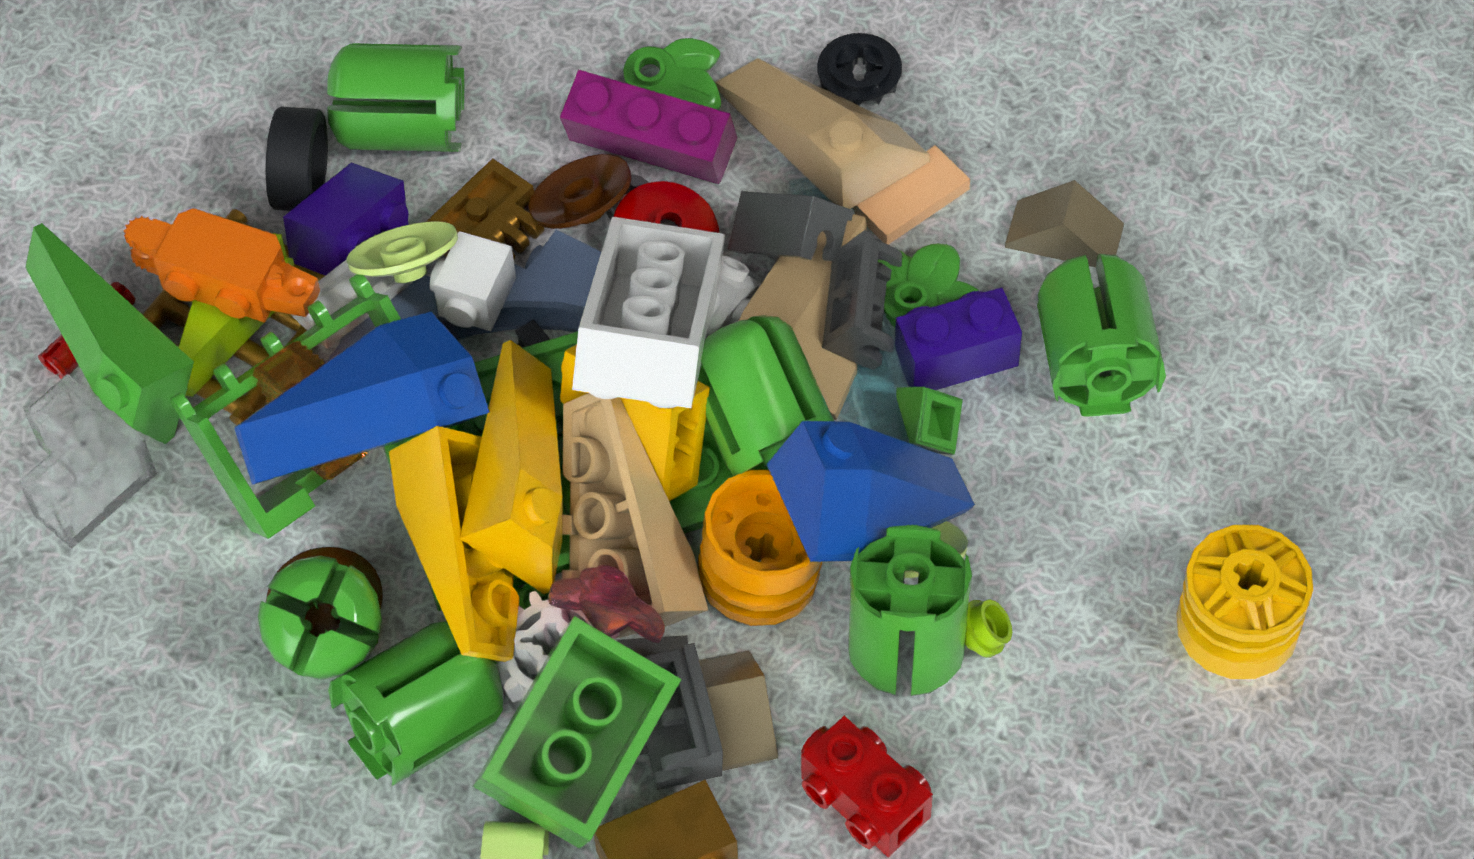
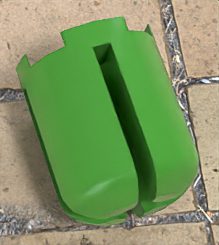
(396, 97)
(1099, 332)
(757, 390)
(309, 584)
(886, 605)
(417, 702)

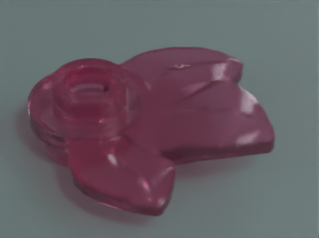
(607, 602)

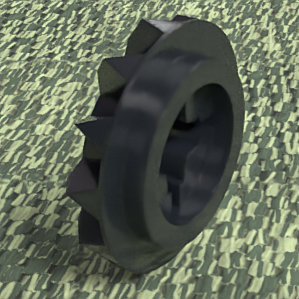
(881, 65)

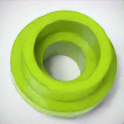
(987, 628)

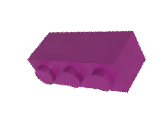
(649, 126)

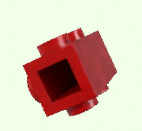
(865, 785)

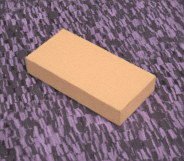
(913, 197)

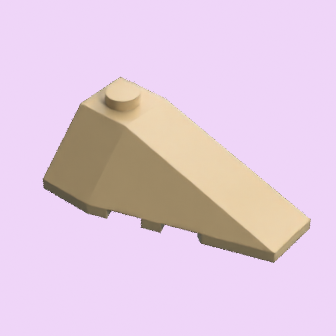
(826, 137)
(799, 296)
(622, 511)

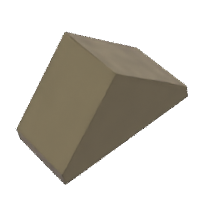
(1064, 225)
(740, 709)

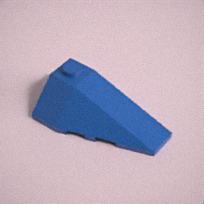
(367, 397)
(856, 482)

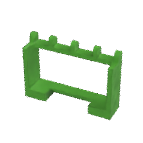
(291, 496)

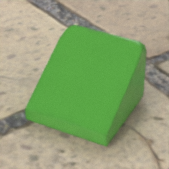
(930, 417)

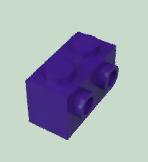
(342, 216)
(958, 340)

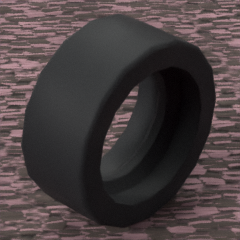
(295, 156)

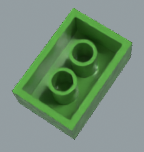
(577, 733)

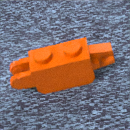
(221, 265)

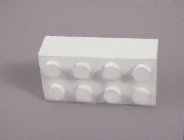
(648, 313)

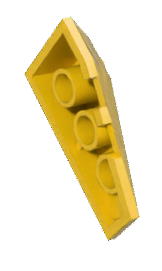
(517, 477)
(432, 494)

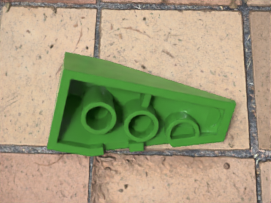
(115, 345)

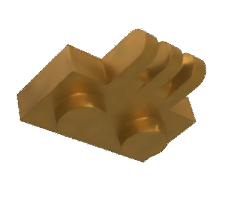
(492, 208)

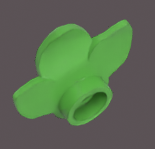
(681, 73)
(924, 278)

